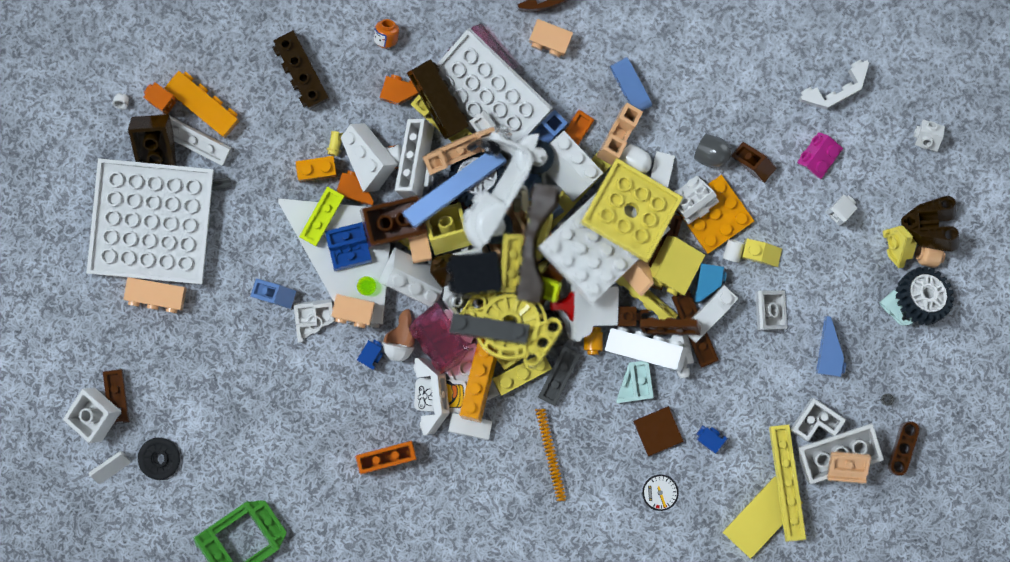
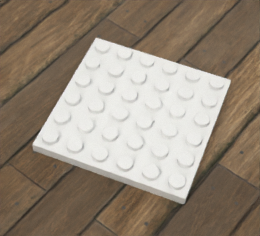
(150, 221)

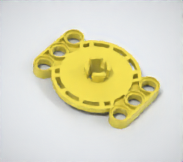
(508, 308)

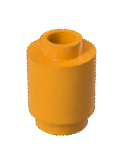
(594, 342)

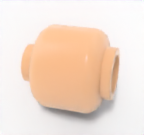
(929, 257)

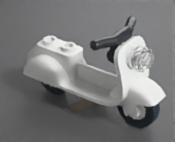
(487, 217)

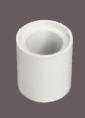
(733, 250)

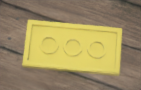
(757, 520)

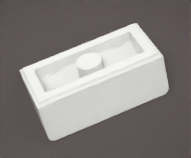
(109, 467)

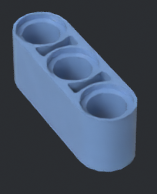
(630, 84)

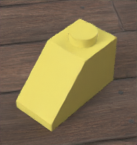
(761, 252)

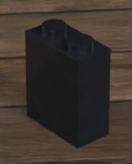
(473, 274)

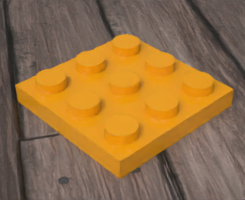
(723, 220)

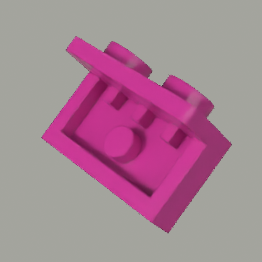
(820, 155)

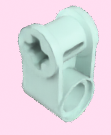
(890, 305)

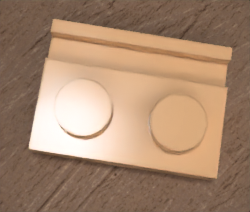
(848, 467)

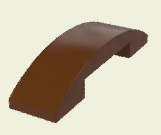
(533, 6)

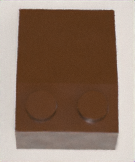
(387, 224)

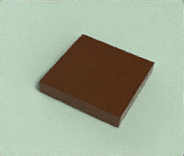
(658, 431)

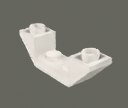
(814, 97)
(430, 423)

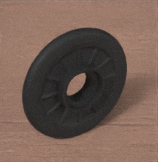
(146, 458)

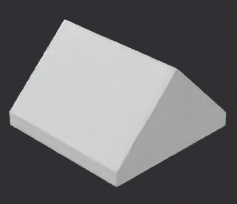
(771, 310)

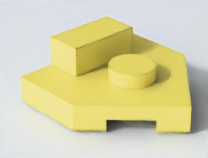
(900, 245)

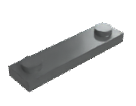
(489, 329)

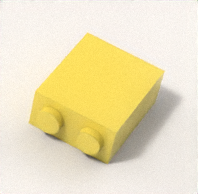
(676, 265)

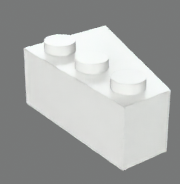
(368, 157)

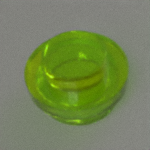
(366, 285)

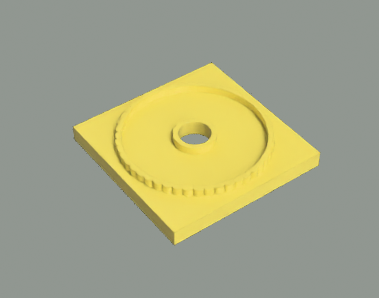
(652, 202)

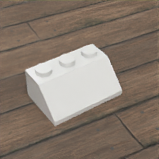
(572, 167)
(410, 279)

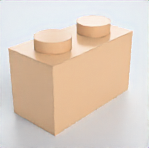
(550, 38)
(352, 310)

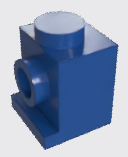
(371, 354)
(710, 438)

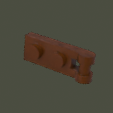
(116, 393)

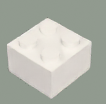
(92, 415)

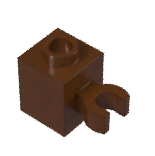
(627, 316)

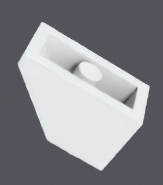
(842, 209)

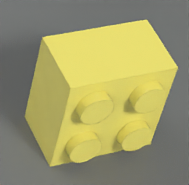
(447, 229)

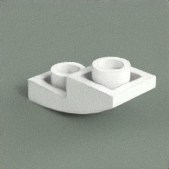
(470, 428)

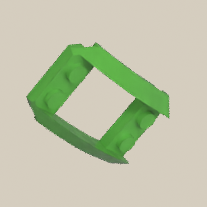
(264, 519)

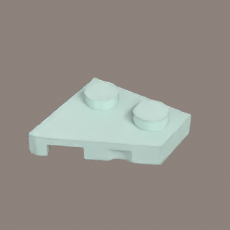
(636, 383)

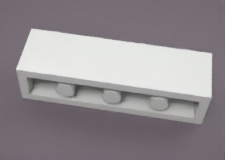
(412, 166)
(646, 349)

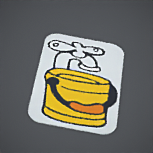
(424, 395)

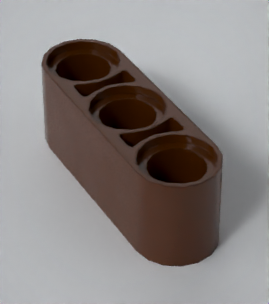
(910, 441)

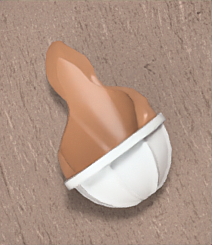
(399, 342)

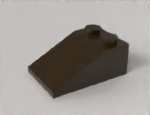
(152, 139)

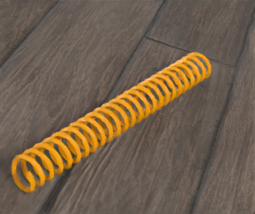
(545, 432)

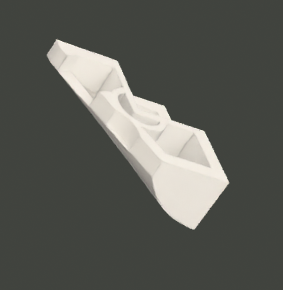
(312, 317)

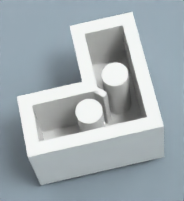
(815, 416)

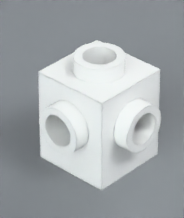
(929, 135)

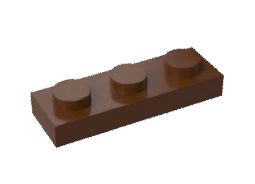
(670, 326)

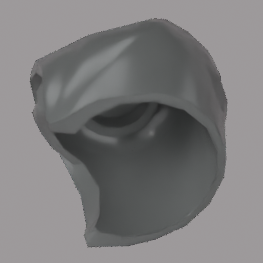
(712, 151)

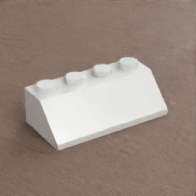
(816, 455)

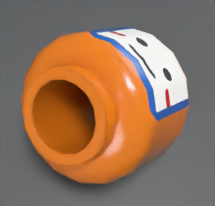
(386, 33)

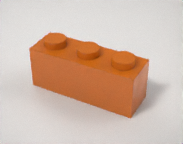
(386, 457)

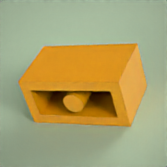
(316, 169)

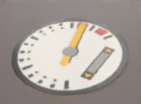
(660, 492)

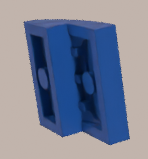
(348, 246)

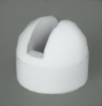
(120, 101)

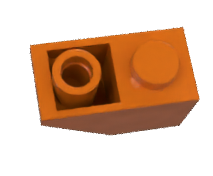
(397, 91)

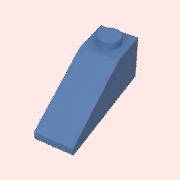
(830, 354)

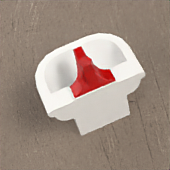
(580, 315)

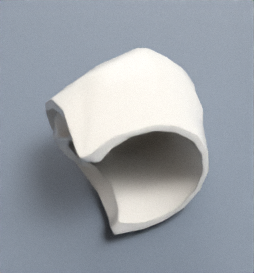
(636, 158)

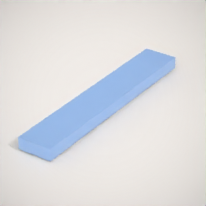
(453, 188)

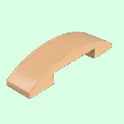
(454, 152)

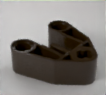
(924, 226)

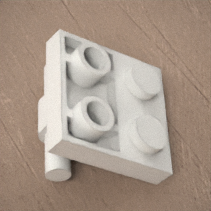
(696, 199)

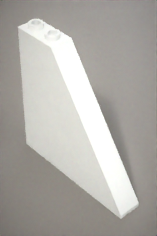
(343, 281)

